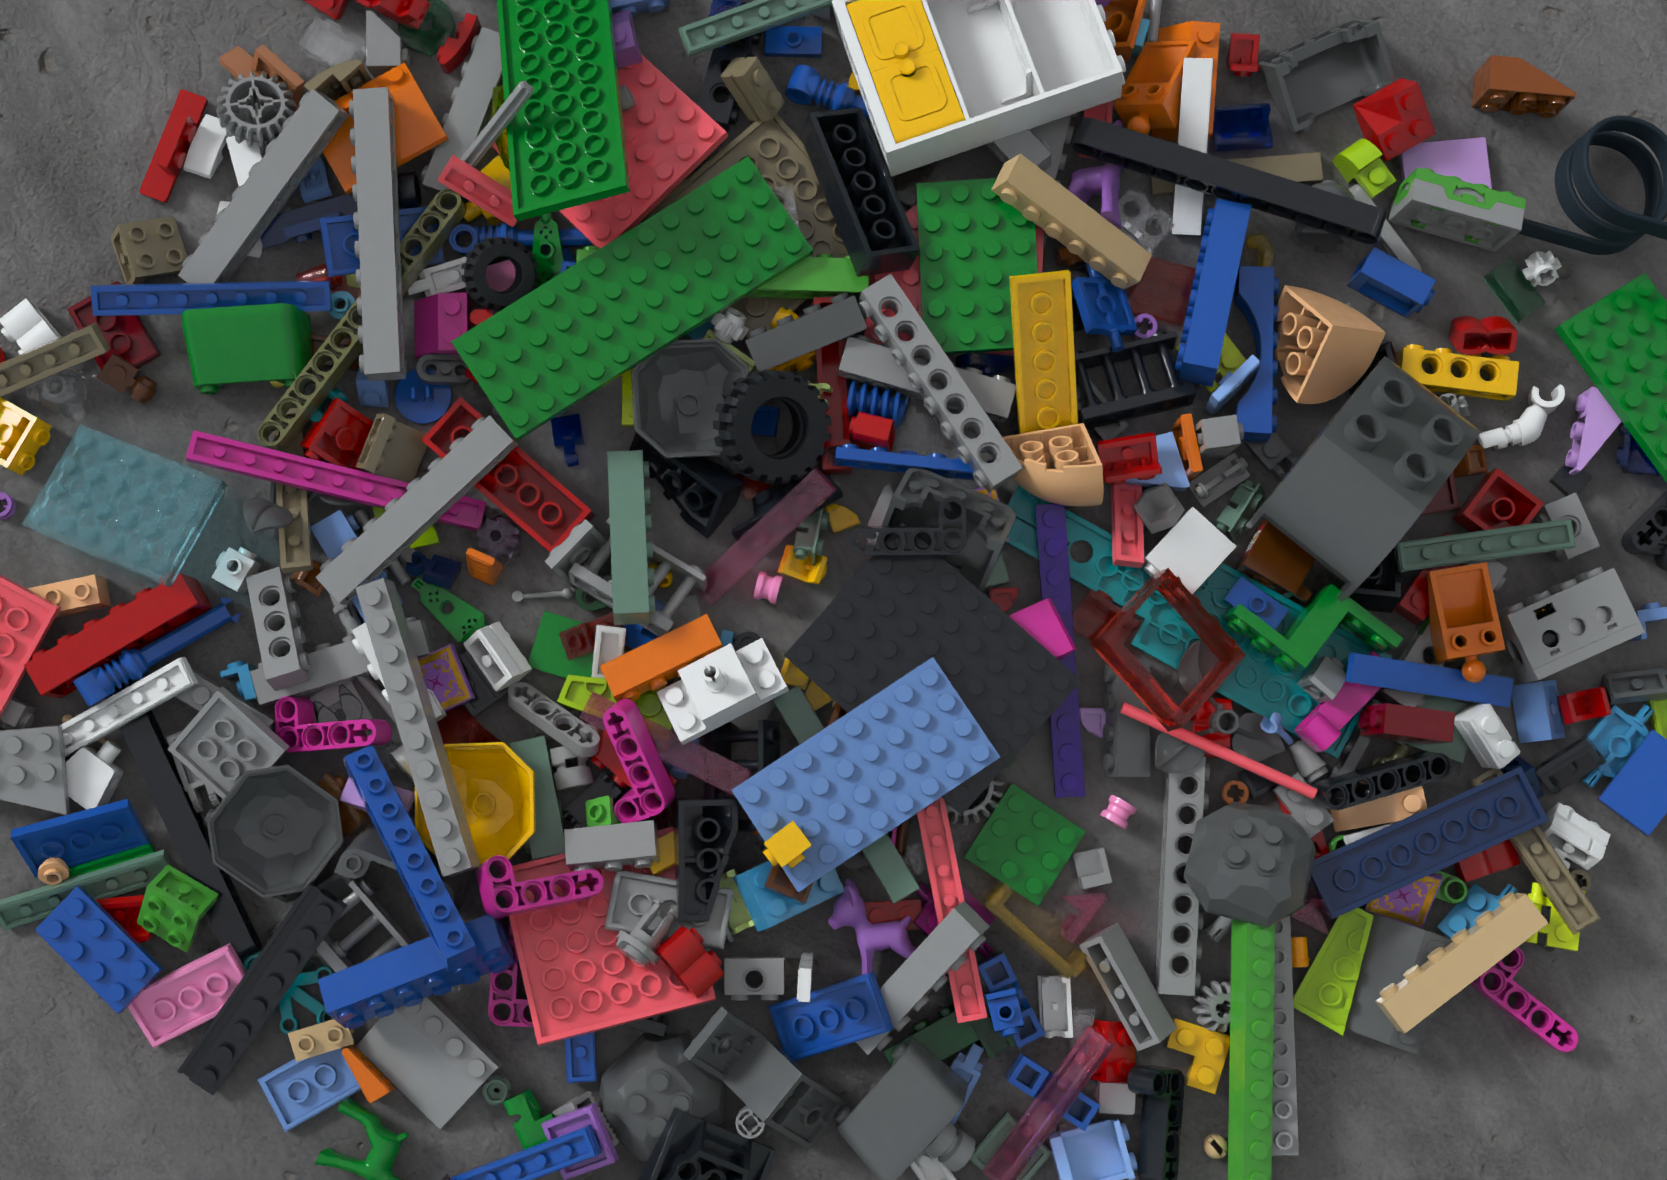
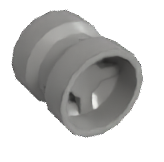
(749, 1118)

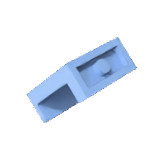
(1093, 1153)

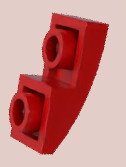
(456, 50)

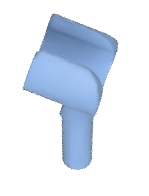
(1275, 726)

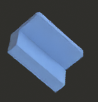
(1537, 711)

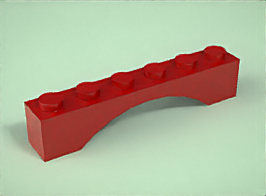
(828, 362)

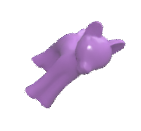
(1099, 181)
(850, 911)

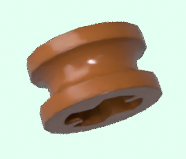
(1239, 786)

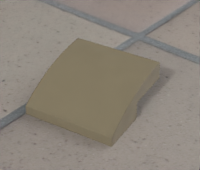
(339, 79)

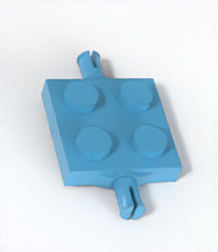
(1616, 739)
(1470, 908)

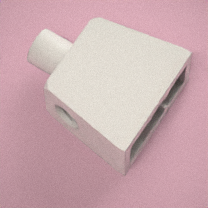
(93, 775)

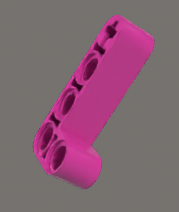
(1326, 720)
(308, 732)
(632, 759)
(542, 888)
(508, 996)
(1525, 1005)

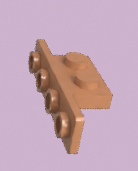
(239, 61)

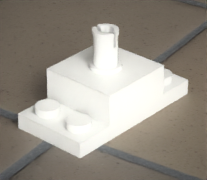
(721, 689)

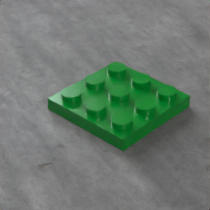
(1024, 844)

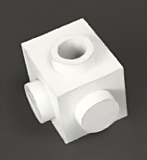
(234, 567)

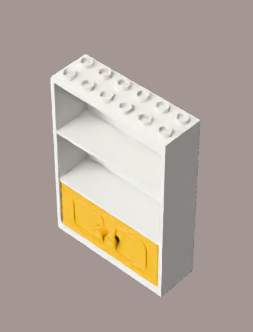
(973, 70)

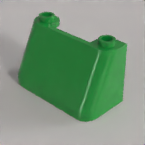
(246, 344)

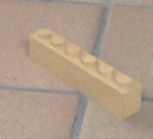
(1071, 222)
(1461, 961)

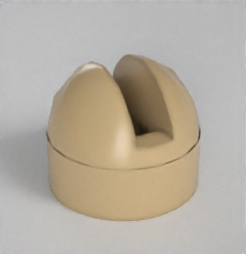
(1210, 1150)

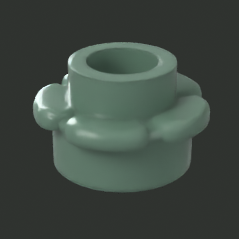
(489, 1093)

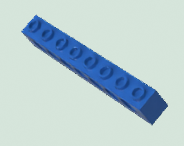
(410, 858)

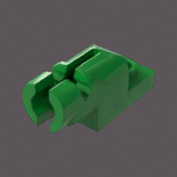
(529, 1125)

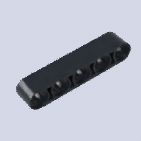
(1393, 780)

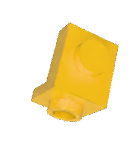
(802, 569)

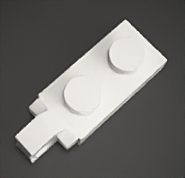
(441, 278)

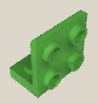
(174, 907)

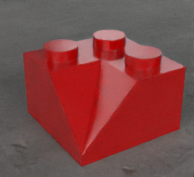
(1395, 118)
(1497, 504)

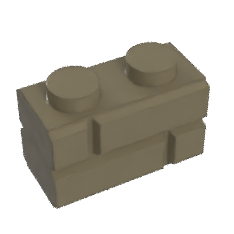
(752, 88)

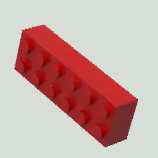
(516, 483)
(127, 626)

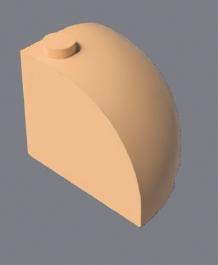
(1322, 345)
(1059, 465)

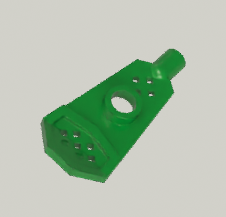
(550, 263)
(460, 615)

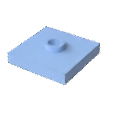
(1231, 384)

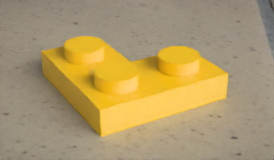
(1208, 1053)

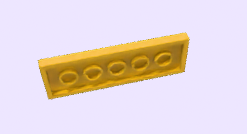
(1044, 350)

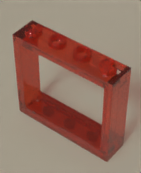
(1140, 680)

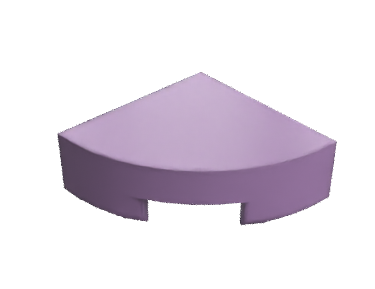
(1093, 720)

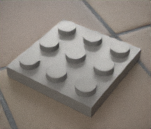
(226, 742)

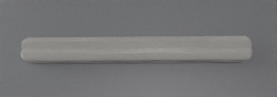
(498, 123)

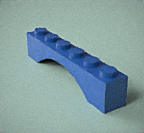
(1255, 299)

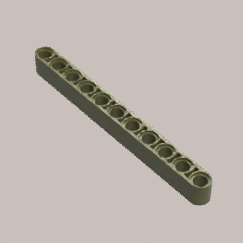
(348, 327)

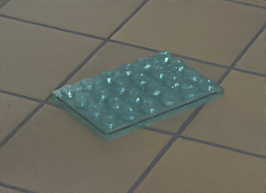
(125, 505)

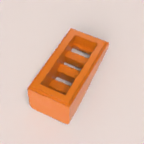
(483, 566)
(369, 1078)

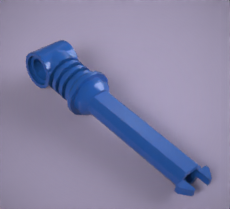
(807, 87)
(568, 237)
(136, 662)

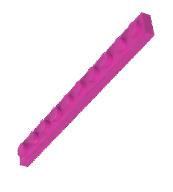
(316, 476)

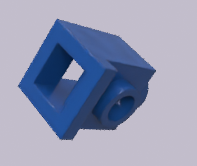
(1005, 999)

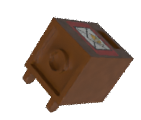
(1276, 562)

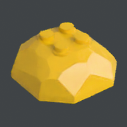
(495, 797)

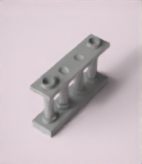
(660, 622)
(336, 952)

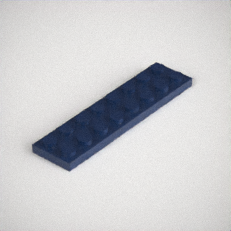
(1426, 842)

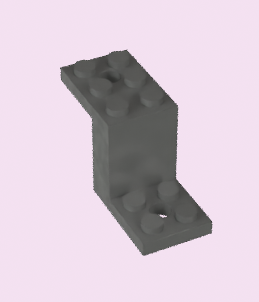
(765, 1078)

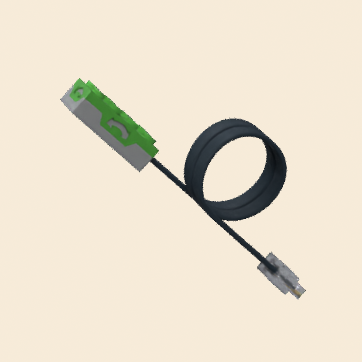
(1492, 217)

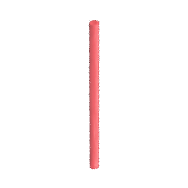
(1222, 752)

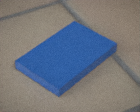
(1640, 786)

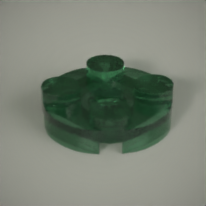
(429, 41)

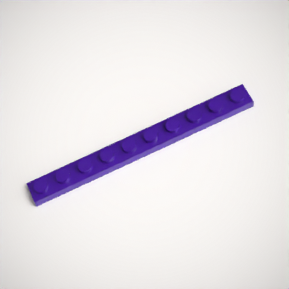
(1055, 584)

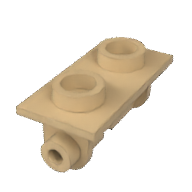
(319, 1039)

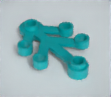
(299, 995)

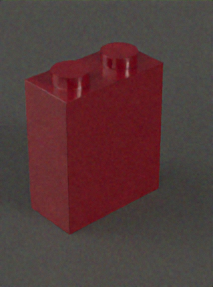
(1407, 724)

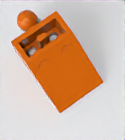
(1154, 86)
(1465, 608)

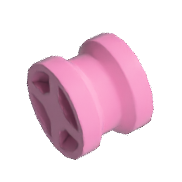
(767, 587)
(1118, 812)

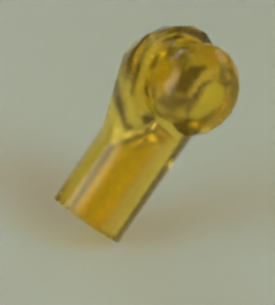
(1264, 248)

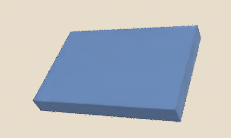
(308, 1087)

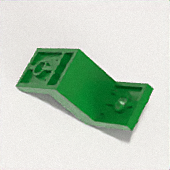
(1312, 629)

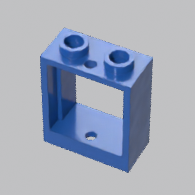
(1392, 283)

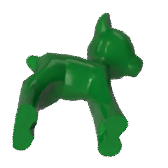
(383, 1141)

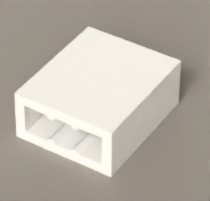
(1190, 550)

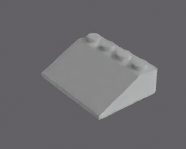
(430, 1057)

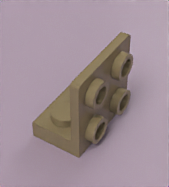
(148, 249)
(392, 449)

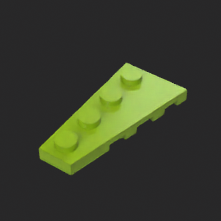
(579, 689)
(1332, 978)

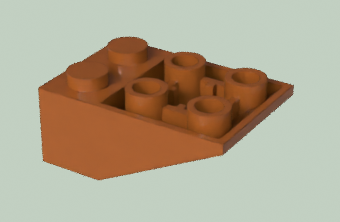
(1518, 88)

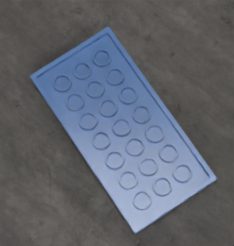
(869, 771)

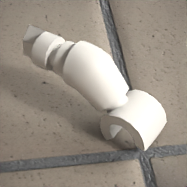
(1528, 426)

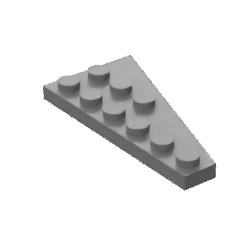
(34, 768)

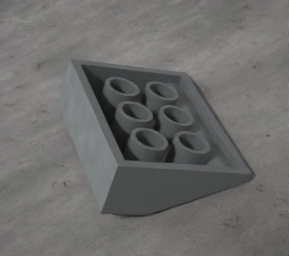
(1388, 955)

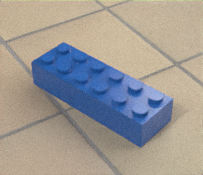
(1212, 292)
(410, 975)

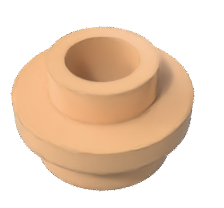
(53, 871)

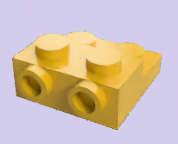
(20, 437)

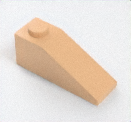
(1380, 811)

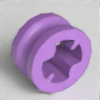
(1151, 322)
(10, 508)

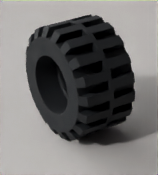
(478, 261)

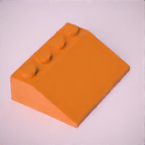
(415, 125)

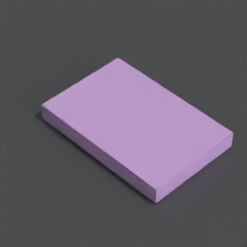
(1450, 158)

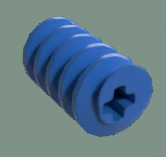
(877, 404)

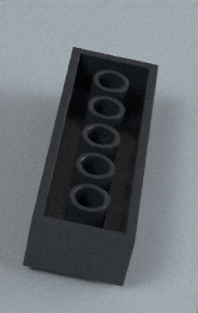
(859, 192)

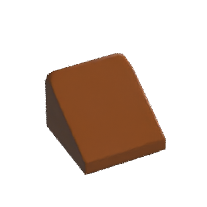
(1472, 463)
(308, 579)

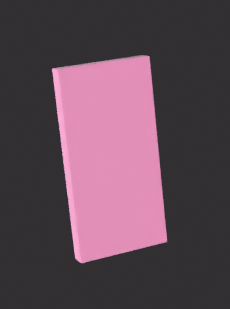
(187, 995)

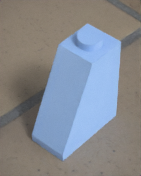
(1171, 463)

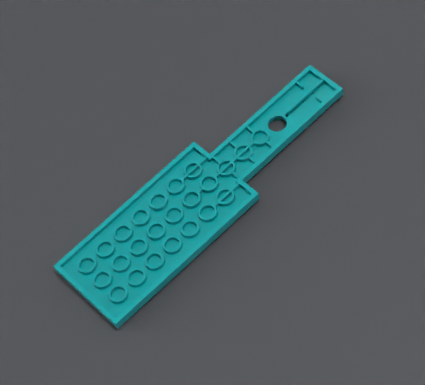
(1165, 635)

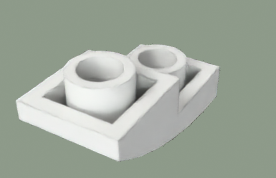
(206, 148)

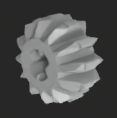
(1207, 1011)

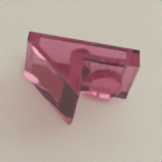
(1086, 906)
(1311, 915)

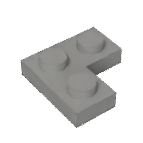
(1303, 810)

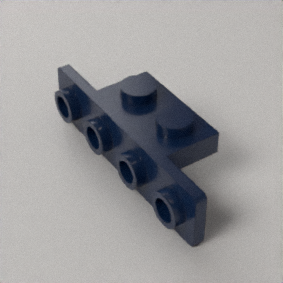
(304, 221)

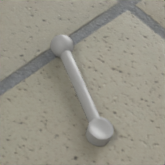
(518, 596)

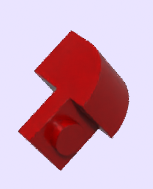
(405, 12)

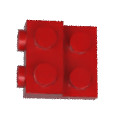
(337, 436)

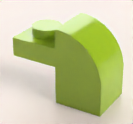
(1363, 163)

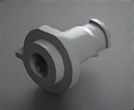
(640, 945)

